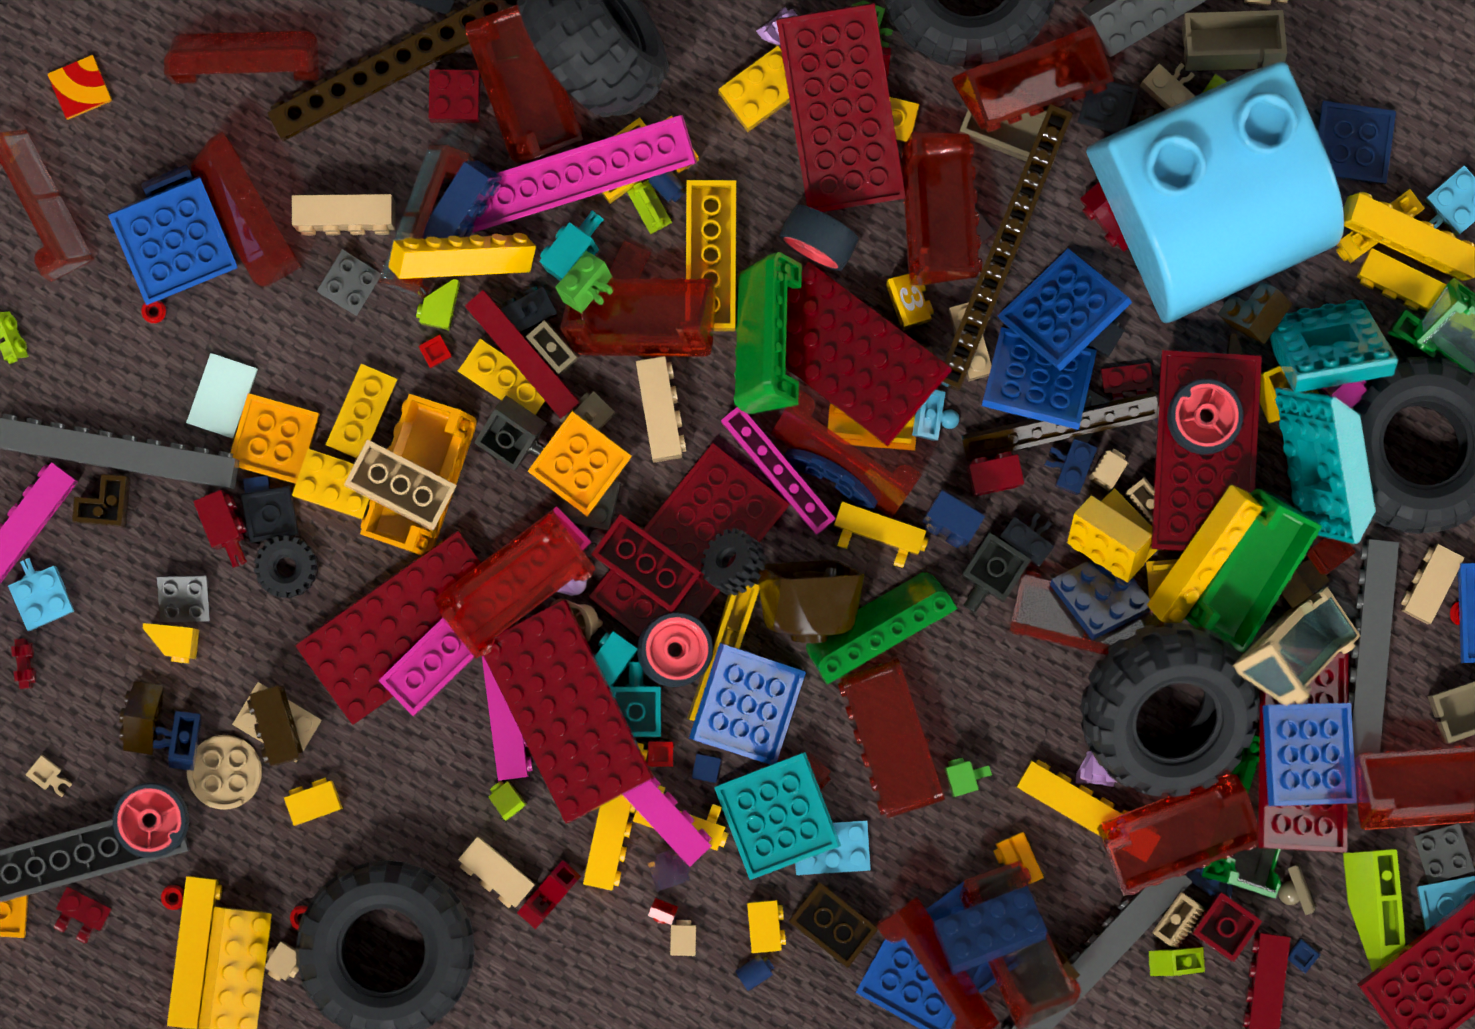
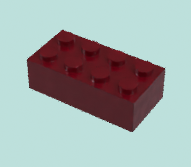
(646, 563)

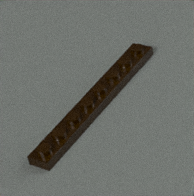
(1038, 432)

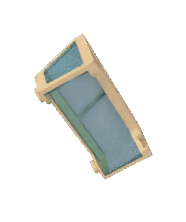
(1298, 648)

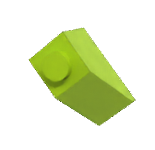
(439, 306)
(506, 799)
(1176, 961)

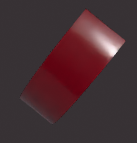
(549, 894)

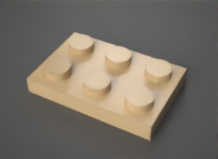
(305, 721)

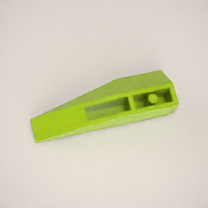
(1376, 902)

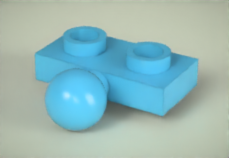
(931, 416)

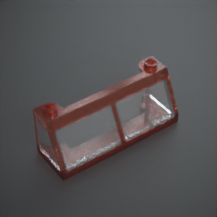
(62, 240)

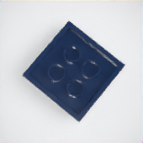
(1357, 140)
(1100, 598)

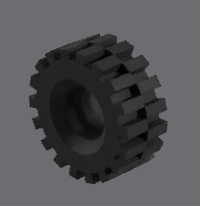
(267, 563)
(742, 570)

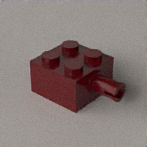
(222, 525)

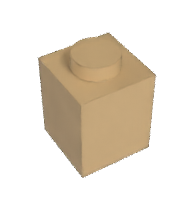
(683, 938)

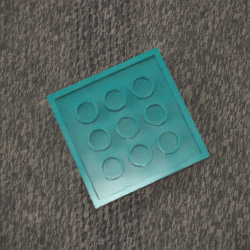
(777, 816)

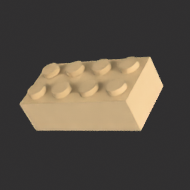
(343, 213)
(659, 409)
(399, 485)

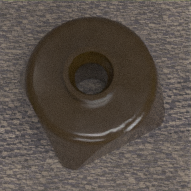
(810, 598)

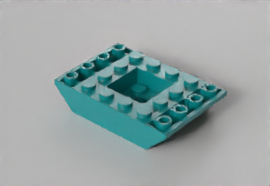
(1331, 346)
(1326, 463)

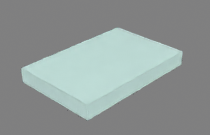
(221, 395)

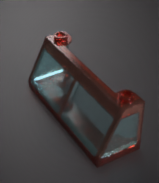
(439, 163)

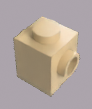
(281, 962)

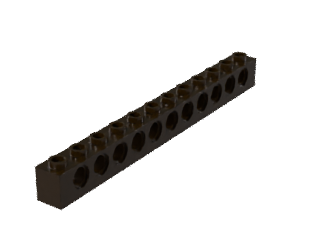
(376, 82)
(1005, 245)

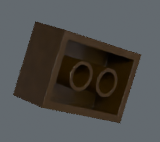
(275, 726)
(833, 925)

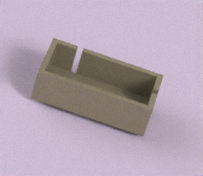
(1233, 40)
(1010, 139)
(1456, 712)

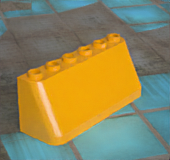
(435, 440)

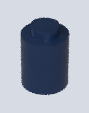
(668, 186)
(755, 971)

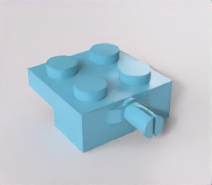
(1454, 202)
(40, 596)

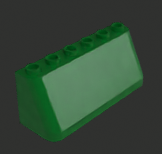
(762, 335)
(1255, 572)
(882, 625)

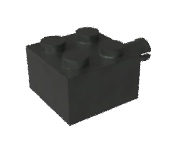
(511, 433)
(600, 516)
(993, 571)

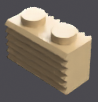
(1109, 469)
(1142, 497)
(1178, 920)

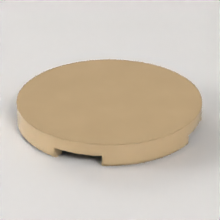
(225, 772)

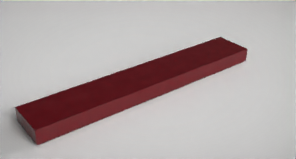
(522, 354)

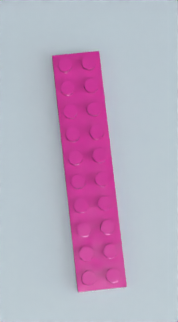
(589, 171)
(439, 655)

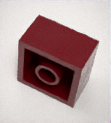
(454, 96)
(995, 475)
(1225, 926)

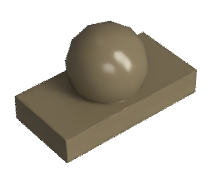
(1297, 890)

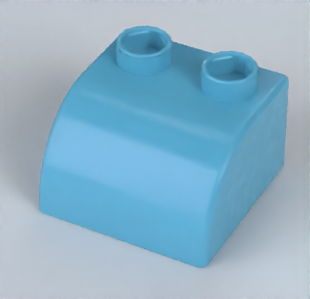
(1221, 190)

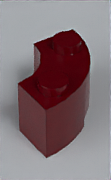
(1098, 208)

